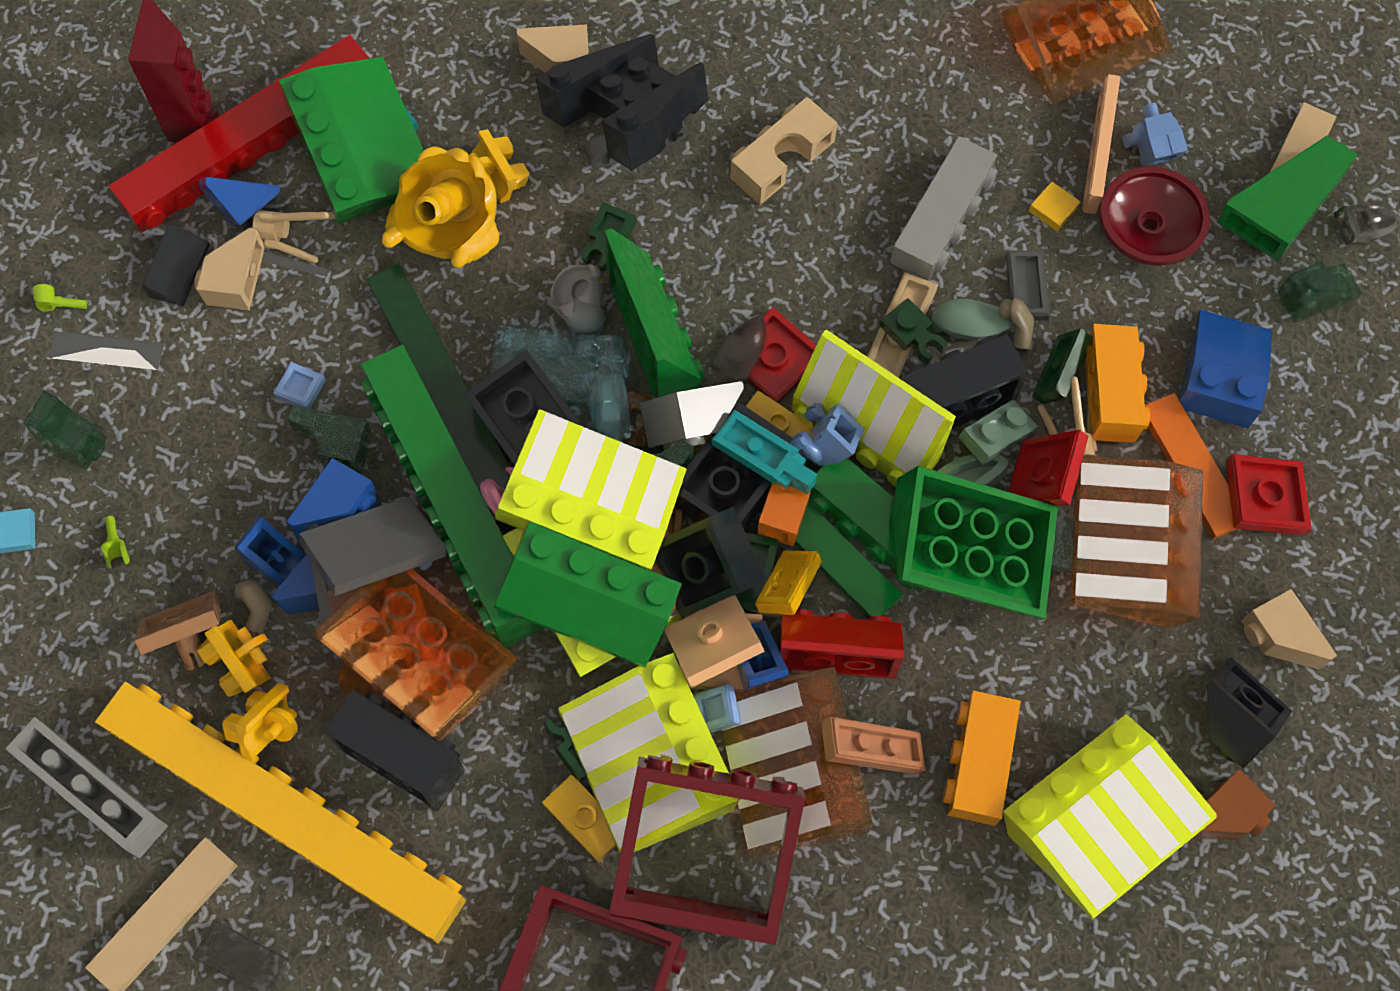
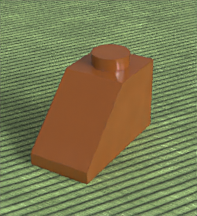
(1239, 809)

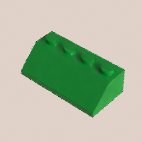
(587, 594)

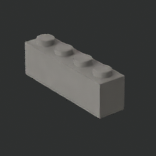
(944, 208)
(86, 787)

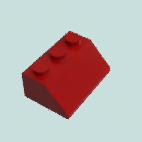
(838, 641)

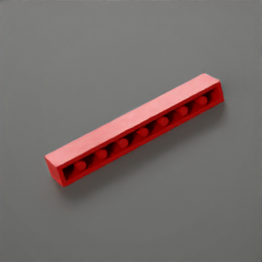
(218, 148)

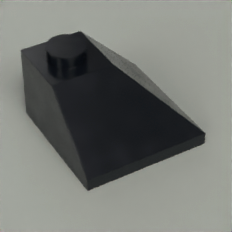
(1242, 713)

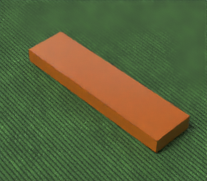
(1184, 446)

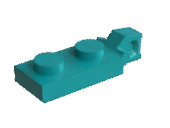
(764, 453)

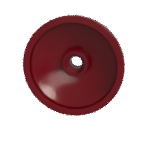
(1160, 200)

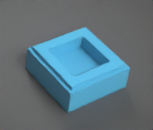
(17, 530)

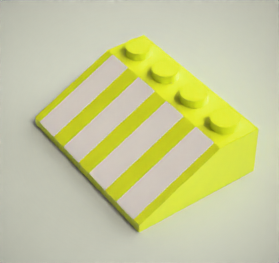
(898, 421)
(592, 490)
(644, 716)
(1108, 816)

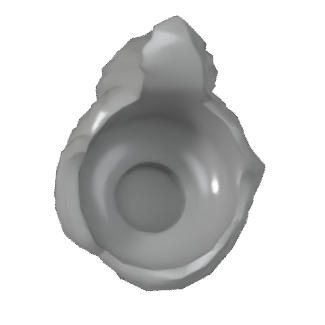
(578, 298)

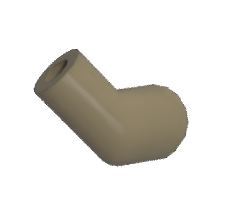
(1022, 319)
(257, 602)

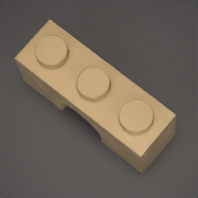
(801, 129)

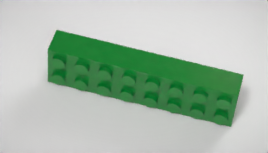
(444, 488)

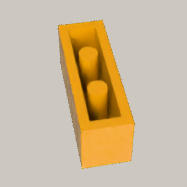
(1116, 384)
(982, 758)

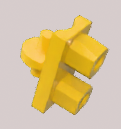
(494, 157)
(239, 653)
(266, 719)

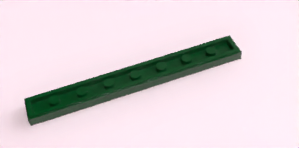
(439, 376)

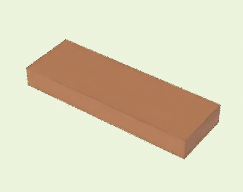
(872, 746)

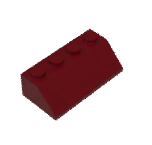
(169, 75)

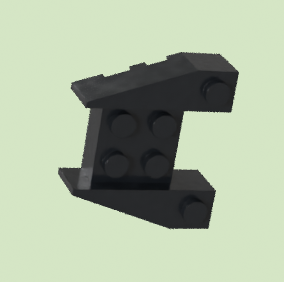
(629, 92)

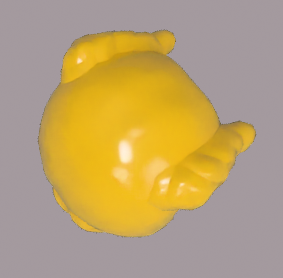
(444, 207)

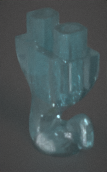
(608, 388)

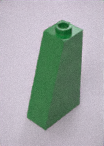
(1285, 200)

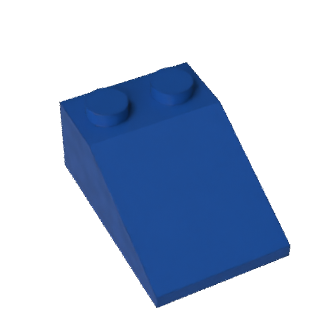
(1226, 369)

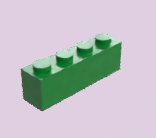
(860, 510)

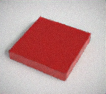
(782, 359)
(1049, 467)
(1268, 495)

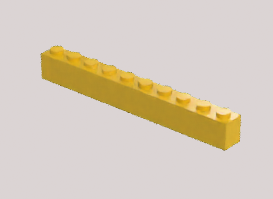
(283, 812)

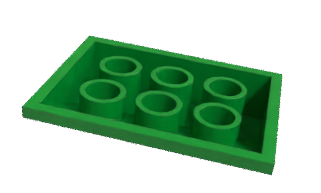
(353, 133)
(650, 318)
(973, 541)

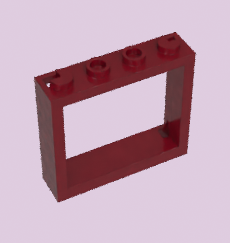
(696, 913)
(539, 916)

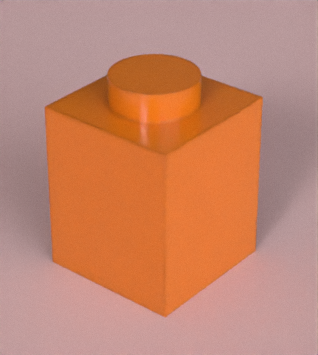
(783, 514)

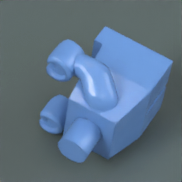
(1157, 137)
(831, 438)

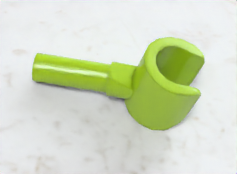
(47, 301)
(113, 546)

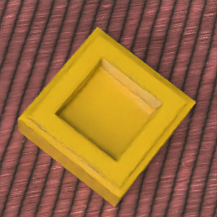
(1054, 206)

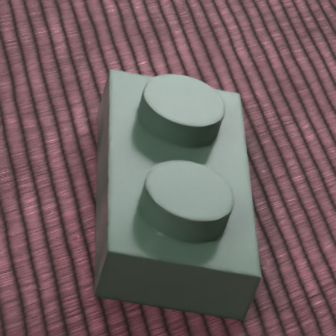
(998, 432)

